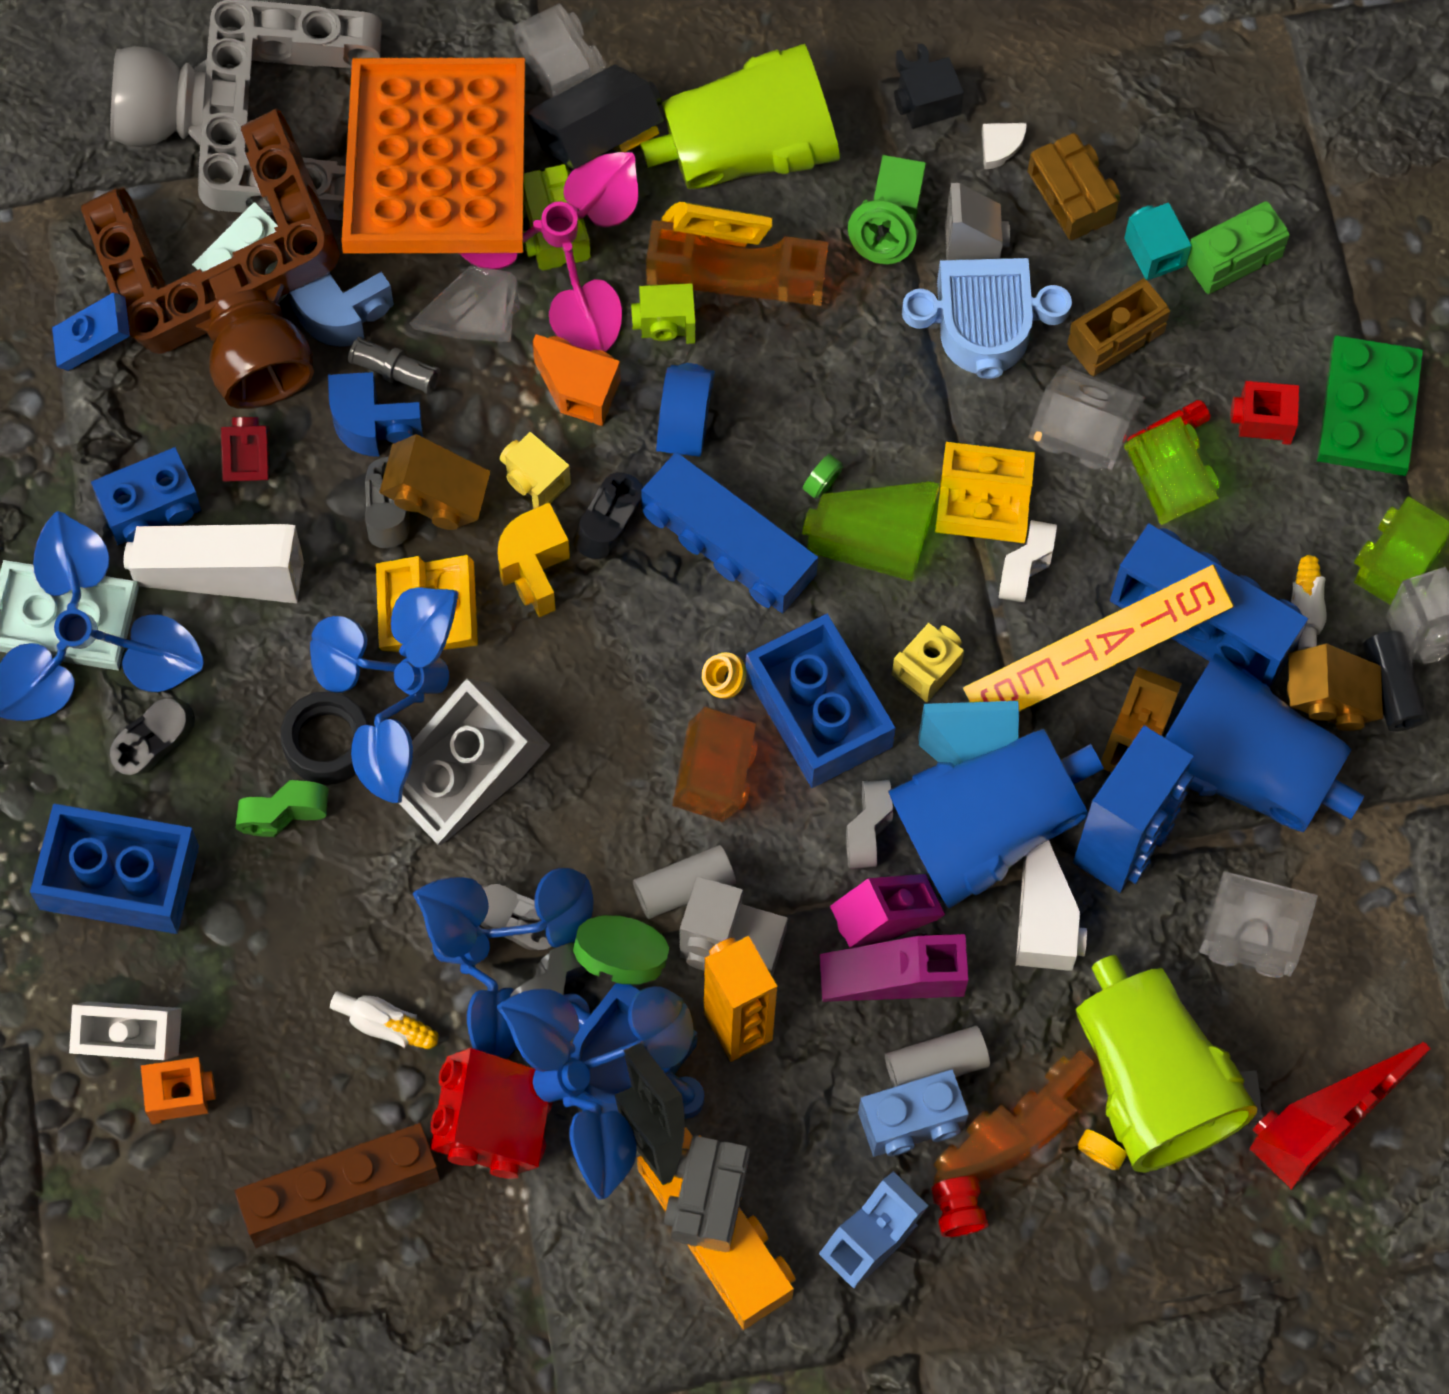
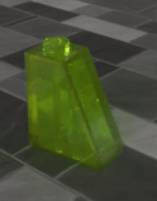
(874, 527)

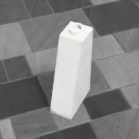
(219, 560)

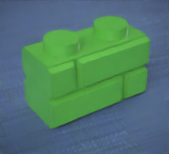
(1237, 247)

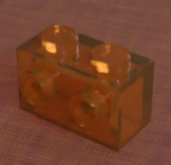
(715, 765)

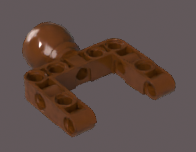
(255, 350)

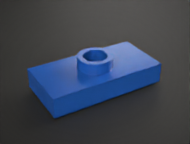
(90, 331)

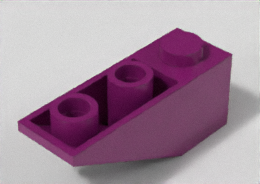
(897, 970)

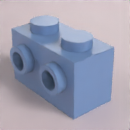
(913, 1114)

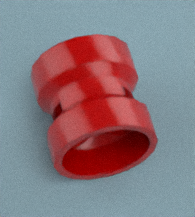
(959, 1206)

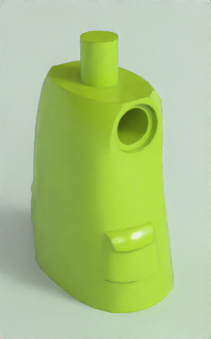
(748, 123)
(1160, 1072)

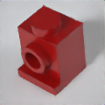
(1267, 411)

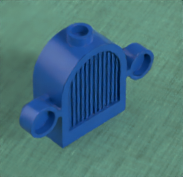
(609, 1030)

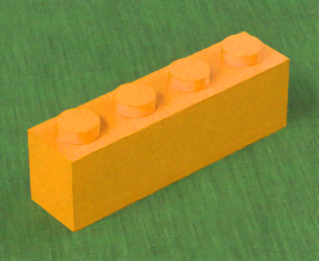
(739, 997)
(747, 1275)

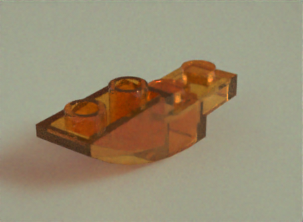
(1005, 1140)

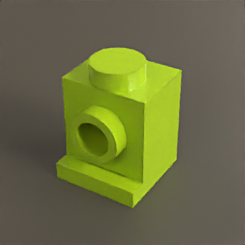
(665, 312)

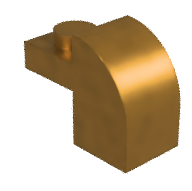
(1147, 704)

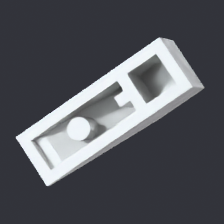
(1048, 915)

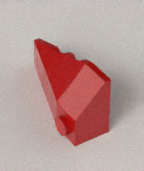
(1315, 1124)

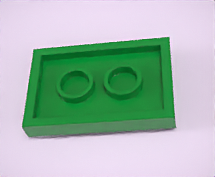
(1370, 405)

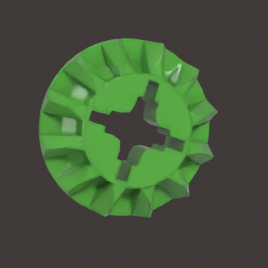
(894, 245)

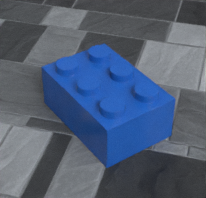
(819, 700)
(115, 868)

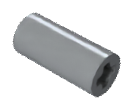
(673, 884)
(960, 1051)

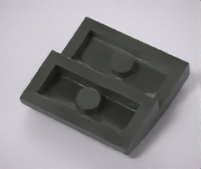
(654, 1113)

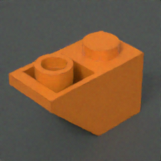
(578, 379)

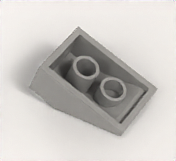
(467, 759)

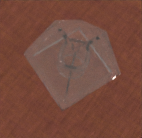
(473, 307)

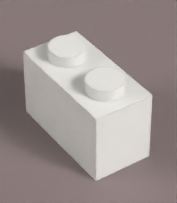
(125, 1030)

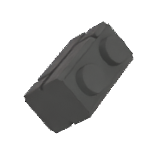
(708, 1194)

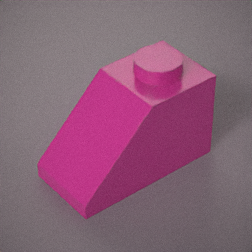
(886, 909)

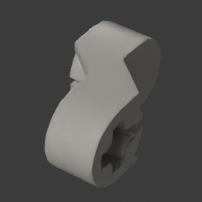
(863, 830)
(504, 903)

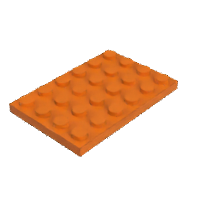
(435, 156)

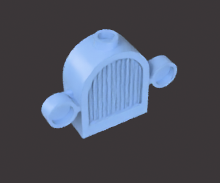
(985, 311)

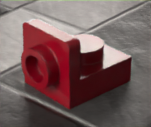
(245, 450)

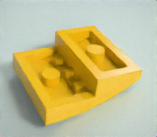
(718, 224)
(985, 492)
(412, 572)

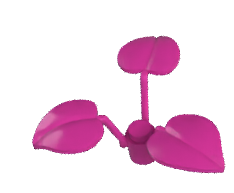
(608, 195)

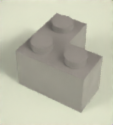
(718, 914)

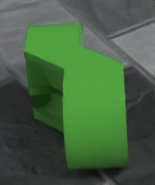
(292, 802)

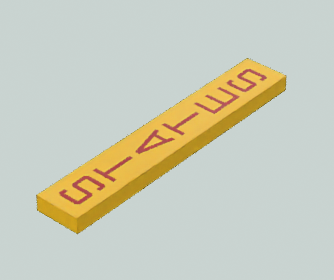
(1106, 642)

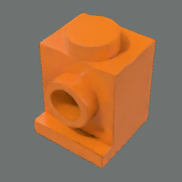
(162, 1081)

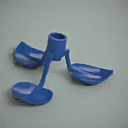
(422, 625)
(34, 682)
(452, 919)
(543, 1030)

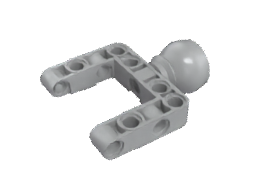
(212, 102)

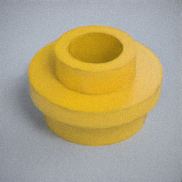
(714, 675)

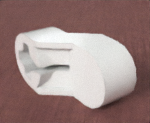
(1027, 561)

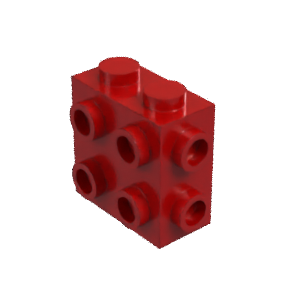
(489, 1114)

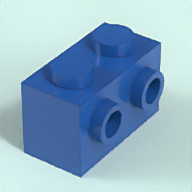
(146, 495)

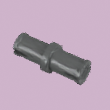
(394, 365)

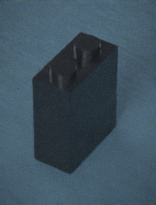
(596, 115)

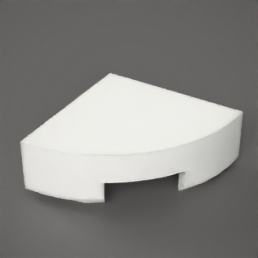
(1001, 142)

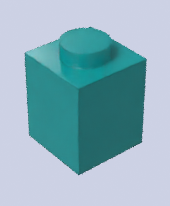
(1157, 241)

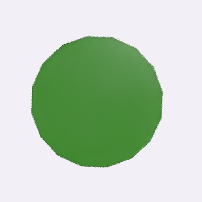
(621, 948)

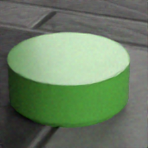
(823, 476)

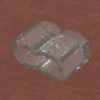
(556, 49)

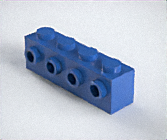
(728, 533)

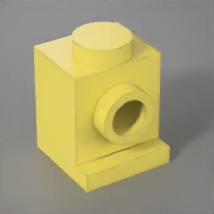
(535, 470)
(927, 674)

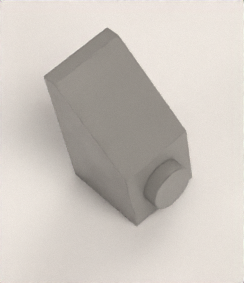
(974, 226)

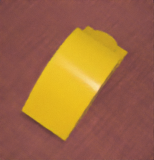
(526, 549)

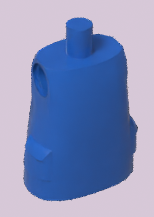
(1260, 749)
(991, 811)

